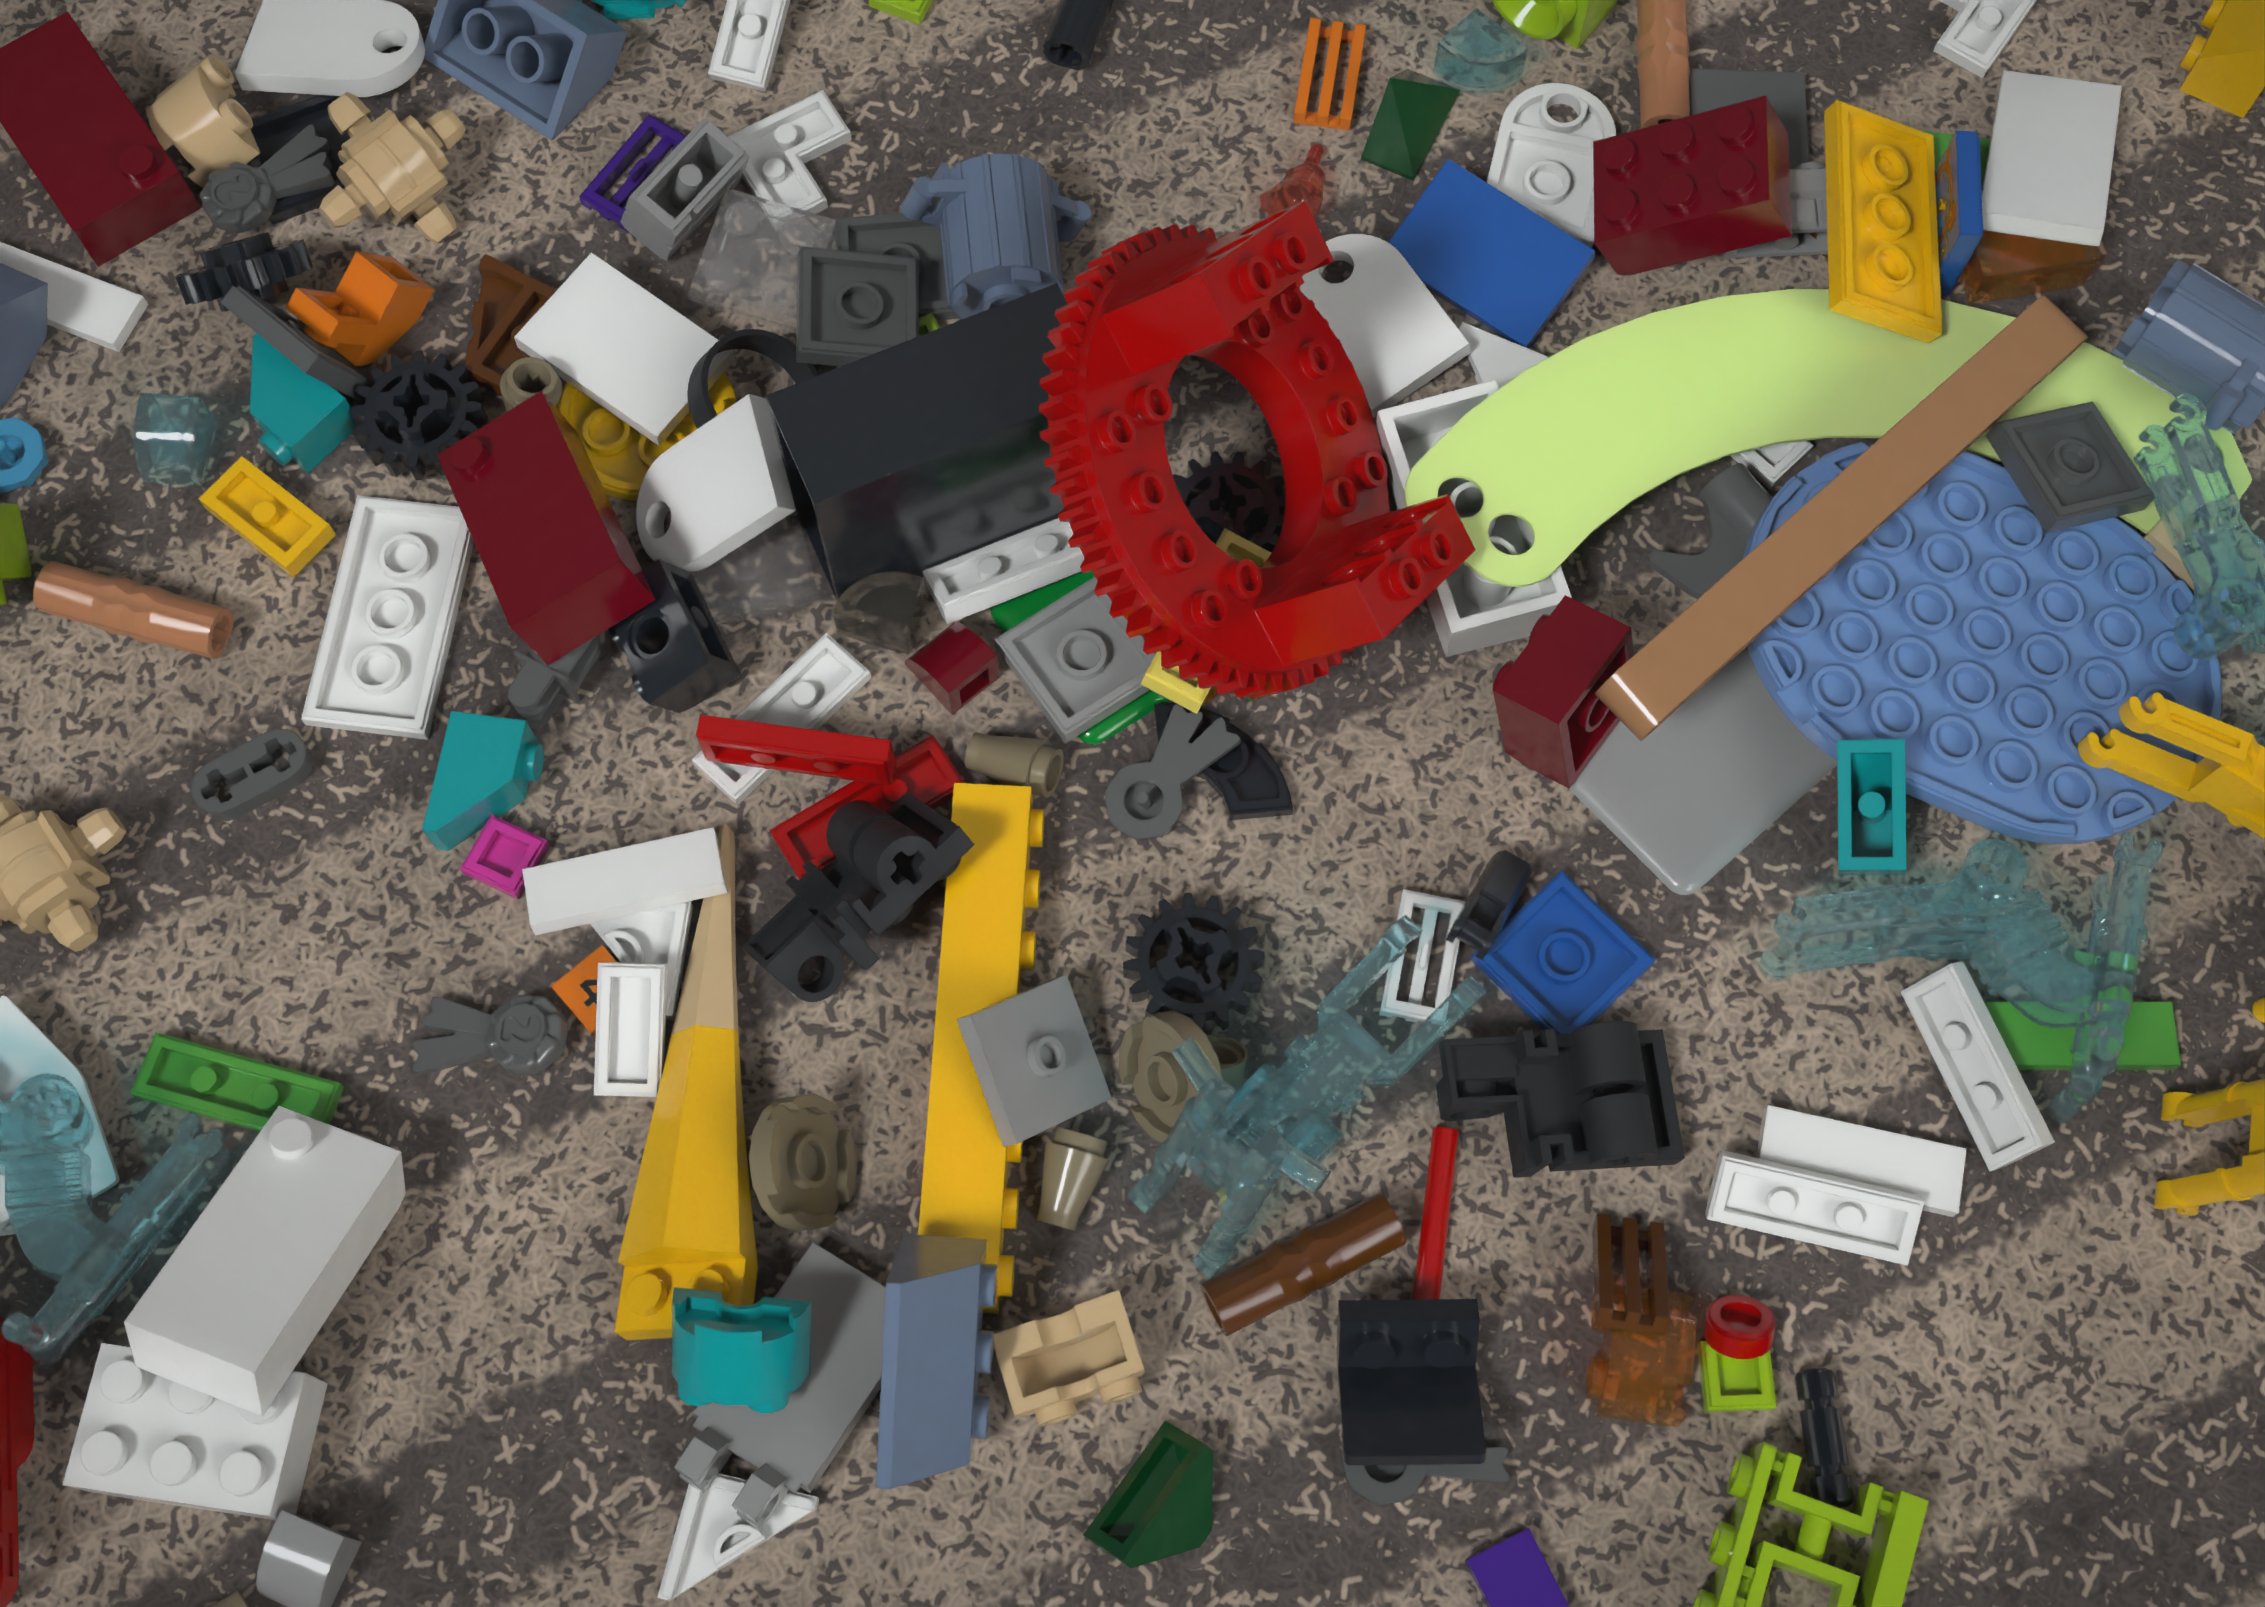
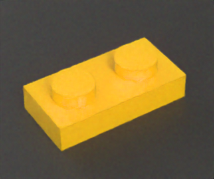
(267, 516)

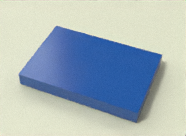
(1490, 254)

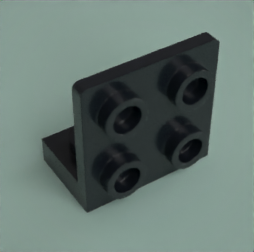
(1409, 1382)

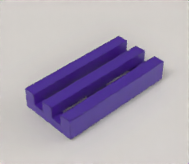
(611, 209)

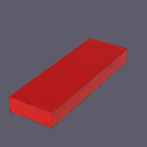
(796, 749)
(919, 770)

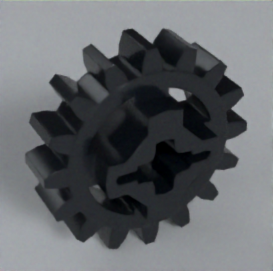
(244, 263)
(399, 400)
(1245, 494)
(1217, 949)

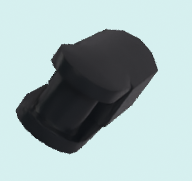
(1491, 902)

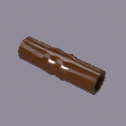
(1303, 1264)

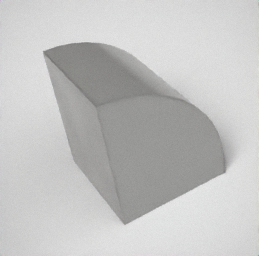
(304, 1562)

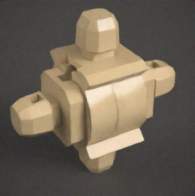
(392, 167)
(54, 870)

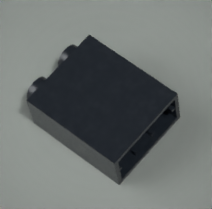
(924, 444)

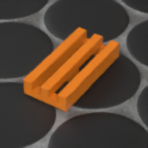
(1335, 35)

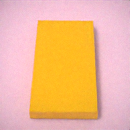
(1882, 222)

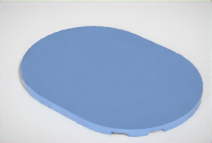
(1986, 651)

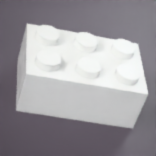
(188, 1448)

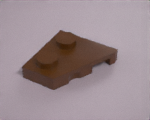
(503, 309)

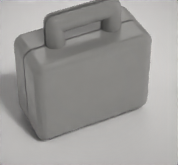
(1702, 778)

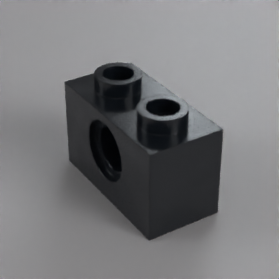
(696, 655)

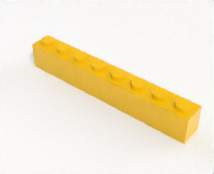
(979, 965)

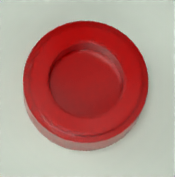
(1739, 1327)

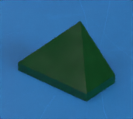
(1408, 122)
(1160, 1503)

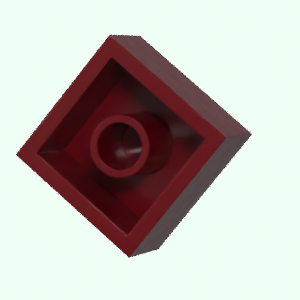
(1549, 692)

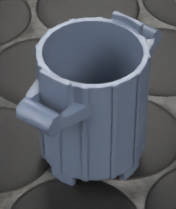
(996, 228)
(2202, 343)

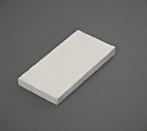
(2050, 158)
(390, 619)

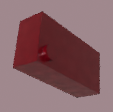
(87, 141)
(545, 529)

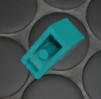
(294, 410)
(479, 775)
(1871, 807)

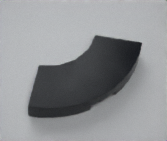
(1244, 777)

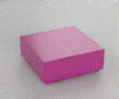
(502, 854)

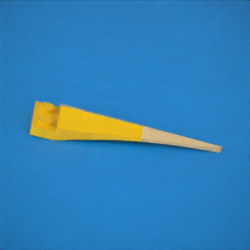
(693, 1188)

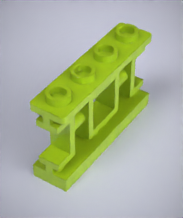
(1889, 1557)

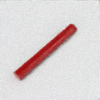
(1435, 1213)

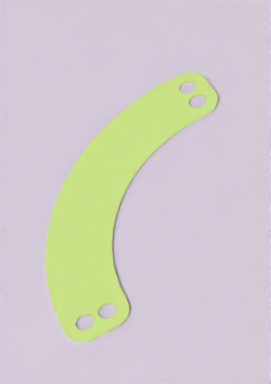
(1723, 379)

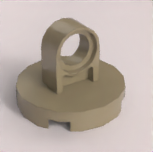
(1156, 1075)
(801, 1162)

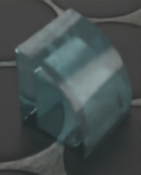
(1479, 56)
(173, 439)

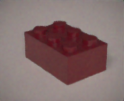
(1692, 187)

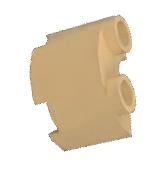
(204, 120)
(1070, 1359)

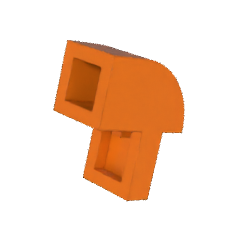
(367, 311)

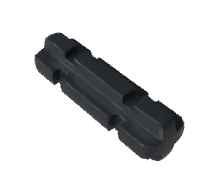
(1824, 1437)

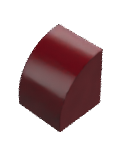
(955, 666)

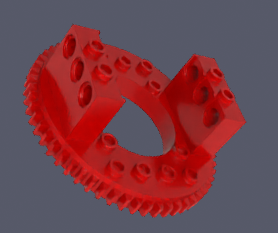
(1341, 560)

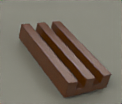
(1631, 1241)

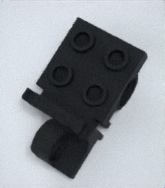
(871, 885)
(1569, 1097)

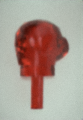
(1299, 185)

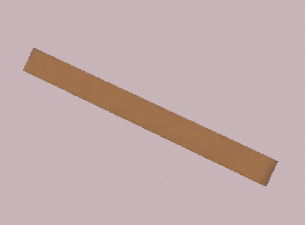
(1838, 519)

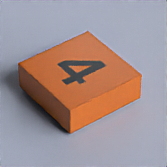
(579, 988)

